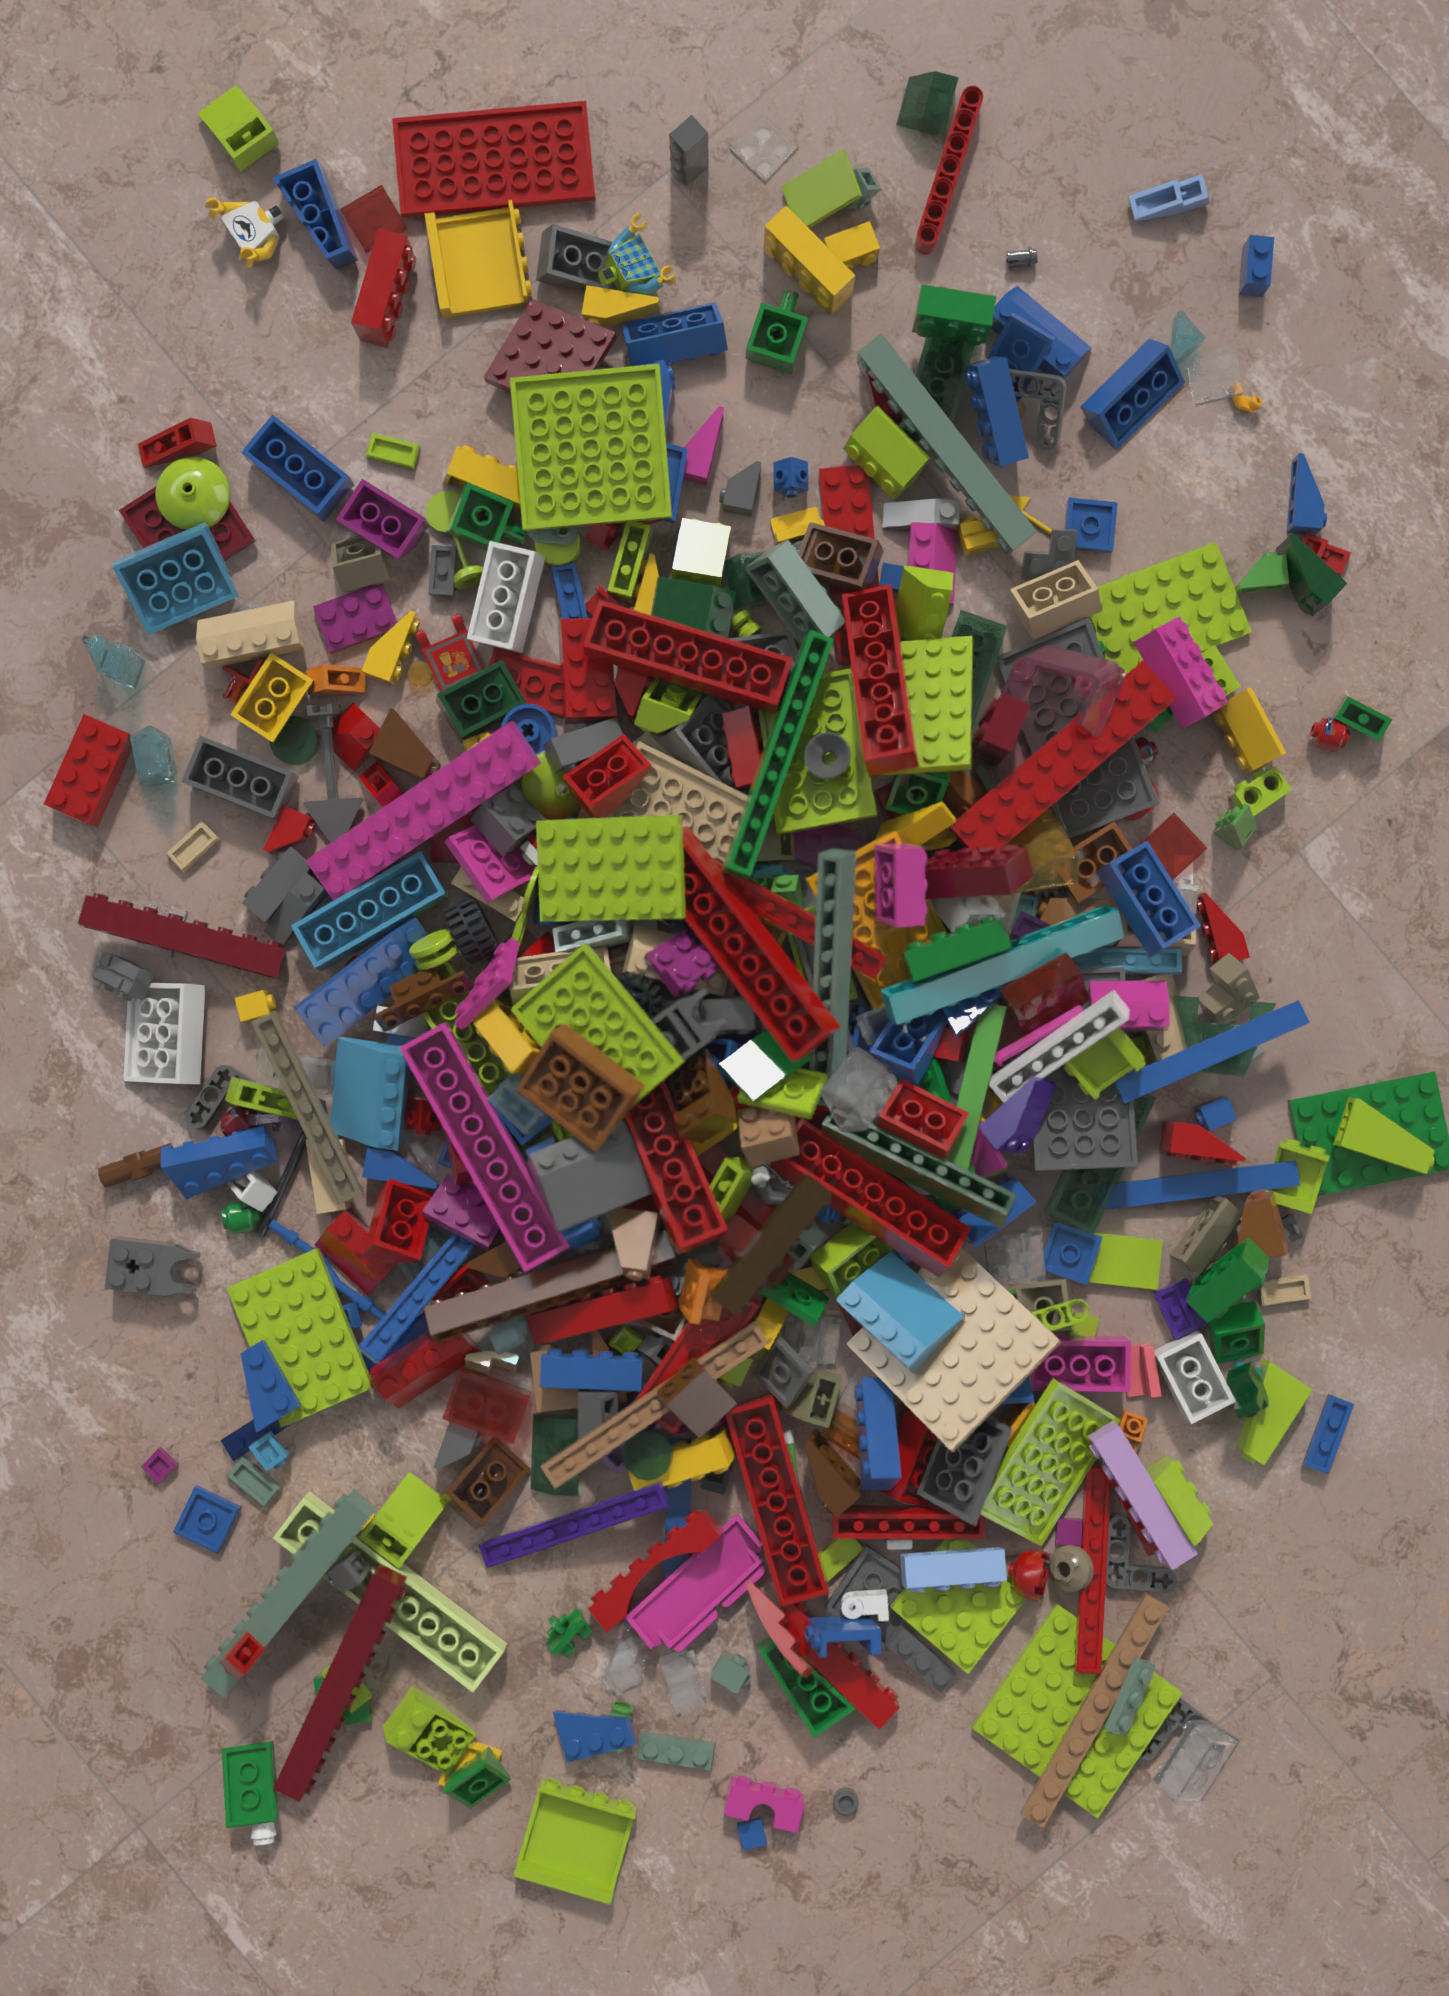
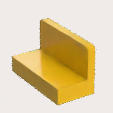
(794, 525)

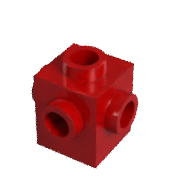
(421, 1117)

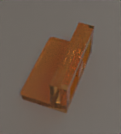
(844, 1433)

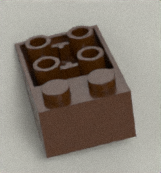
(701, 1098)

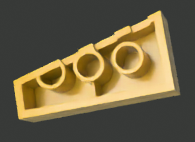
(485, 473)
(695, 1459)

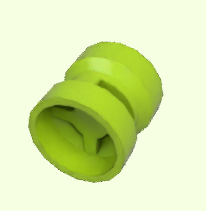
(744, 624)

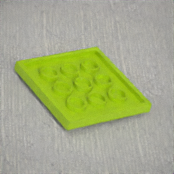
(960, 1619)

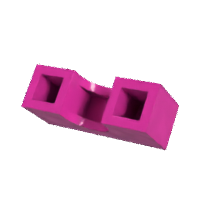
(745, 1795)

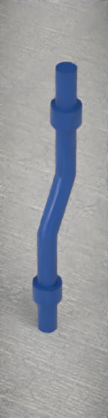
(364, 1304)

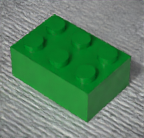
(953, 314)
(1228, 1280)

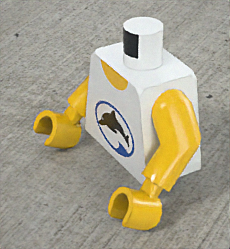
(249, 227)

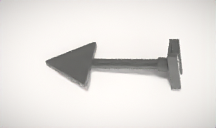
(334, 814)

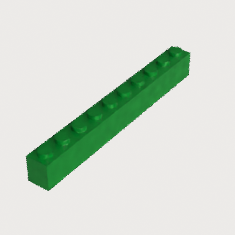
(777, 755)

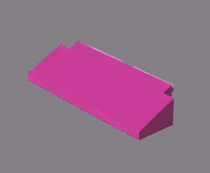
(690, 1595)

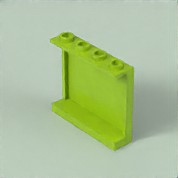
(575, 1840)

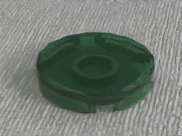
(296, 741)
(647, 1454)

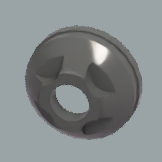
(818, 747)

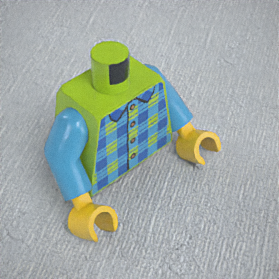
(632, 265)

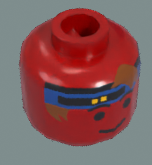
(1329, 734)

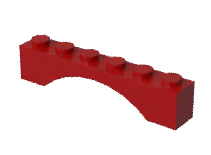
(692, 1537)

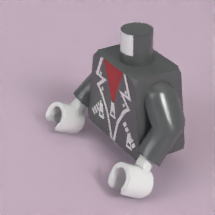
(769, 1185)

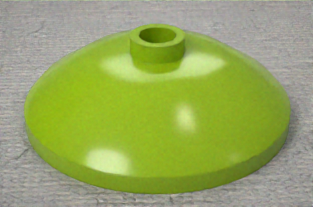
(205, 501)
(542, 787)

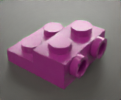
(681, 963)

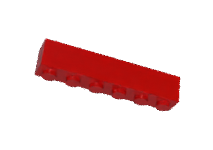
(603, 1310)
(903, 1523)
(844, 1671)

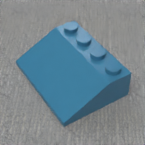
(175, 578)
(370, 1092)
(900, 1310)

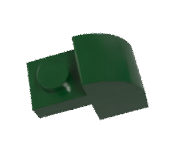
(1248, 1390)

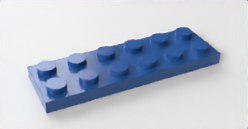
(361, 984)

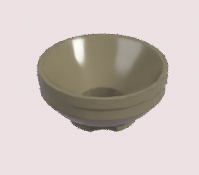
(1080, 1568)

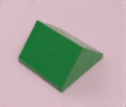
(476, 1779)

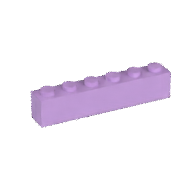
(1142, 1494)

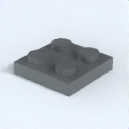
(783, 1372)

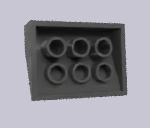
(703, 742)
(587, 1183)
(964, 1477)

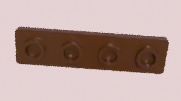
(419, 994)

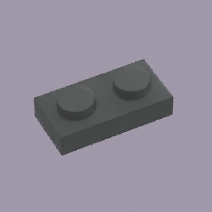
(442, 571)

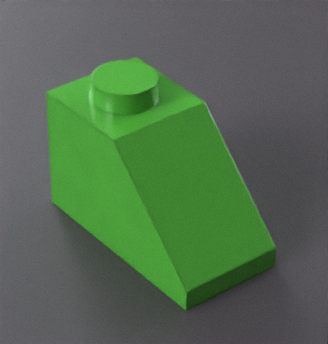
(1266, 574)

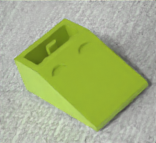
(239, 127)
(403, 1520)
(427, 1731)

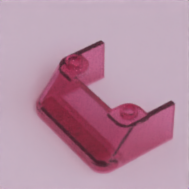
(1095, 677)

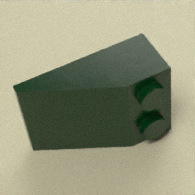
(1310, 578)
(694, 605)
(479, 701)

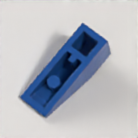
(1305, 501)
(387, 1164)

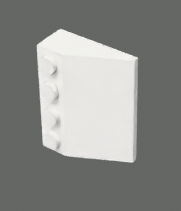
(165, 1034)

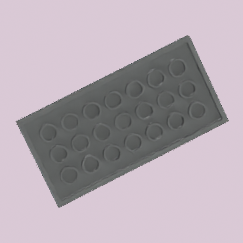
(1122, 781)
(1082, 1130)

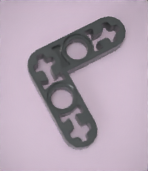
(1047, 399)
(215, 1077)
(1127, 1570)
(1172, 1722)

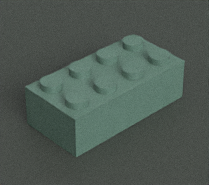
(794, 592)

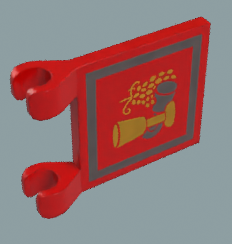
(452, 657)

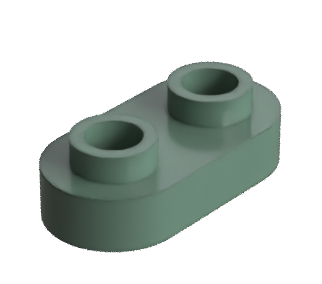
(552, 536)

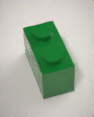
(1362, 717)

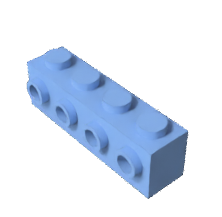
(953, 1568)

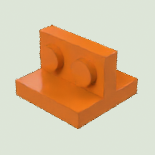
(695, 1294)

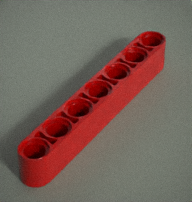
(951, 159)

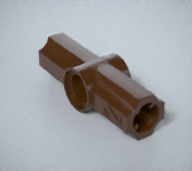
(131, 1167)

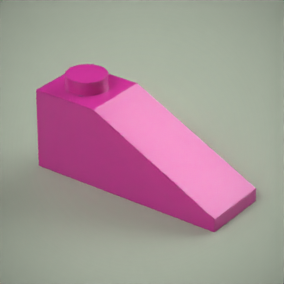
(702, 449)

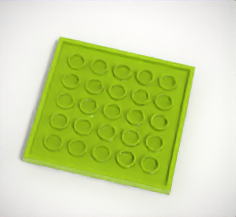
(591, 447)
(1041, 1699)

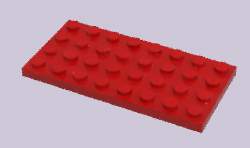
(493, 157)

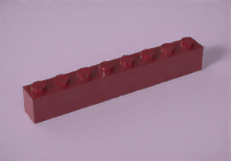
(180, 936)

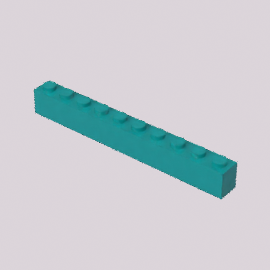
(1074, 935)

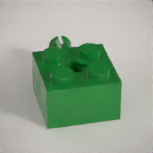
(780, 323)
(494, 511)
(916, 791)

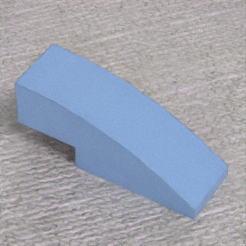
(1170, 198)

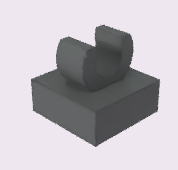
(1291, 1228)

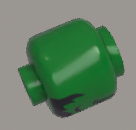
(239, 1217)

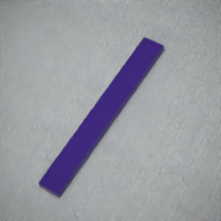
(574, 1524)

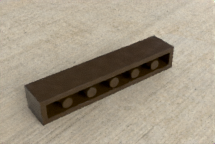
(771, 1244)

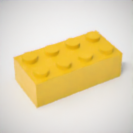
(808, 260)

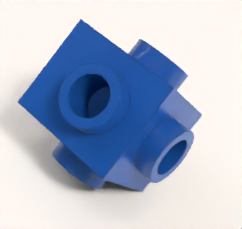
(790, 477)

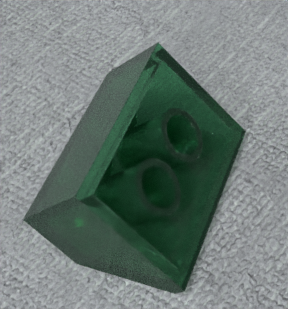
(549, 1437)

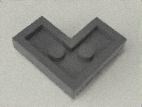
(1060, 554)

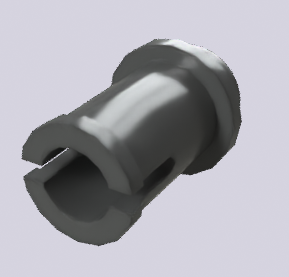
(1022, 257)

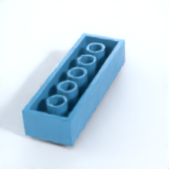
(370, 911)

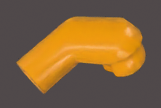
(1247, 403)

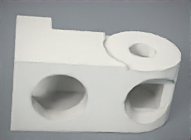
(865, 1603)

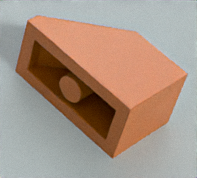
(336, 680)

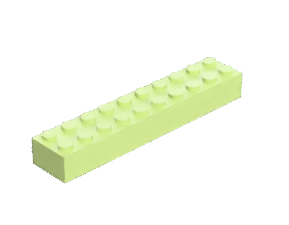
(422, 1617)

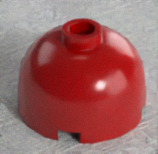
(1029, 1574)

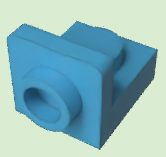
(269, 1451)

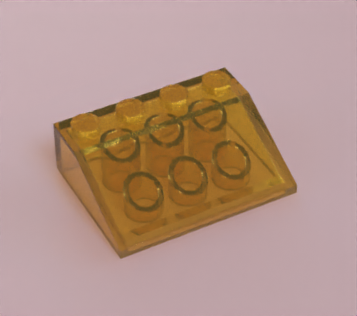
(1050, 853)

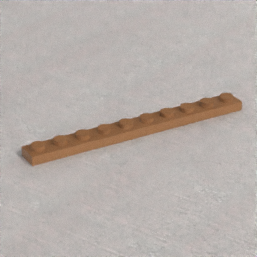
(646, 1409)
(1093, 1711)

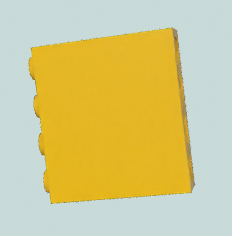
(478, 261)

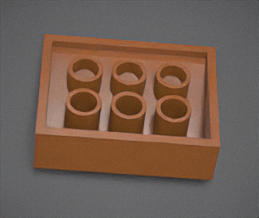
(579, 1086)

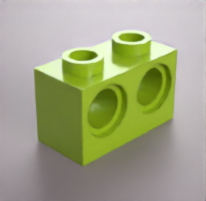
(1261, 795)

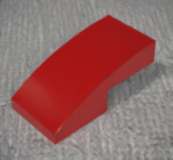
(1331, 555)

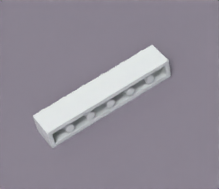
(1061, 1045)

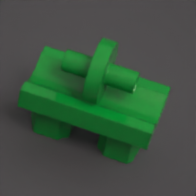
(564, 1629)

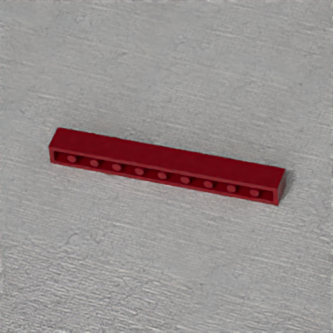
(340, 1682)

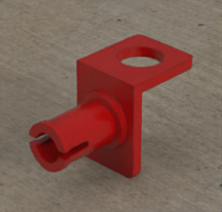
(239, 680)

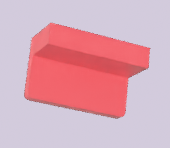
(1143, 1371)

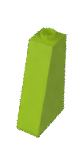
(1376, 1136)
(1265, 1430)

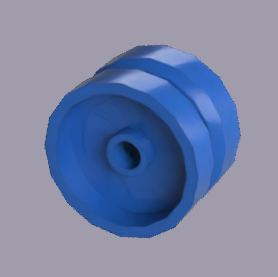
(535, 719)

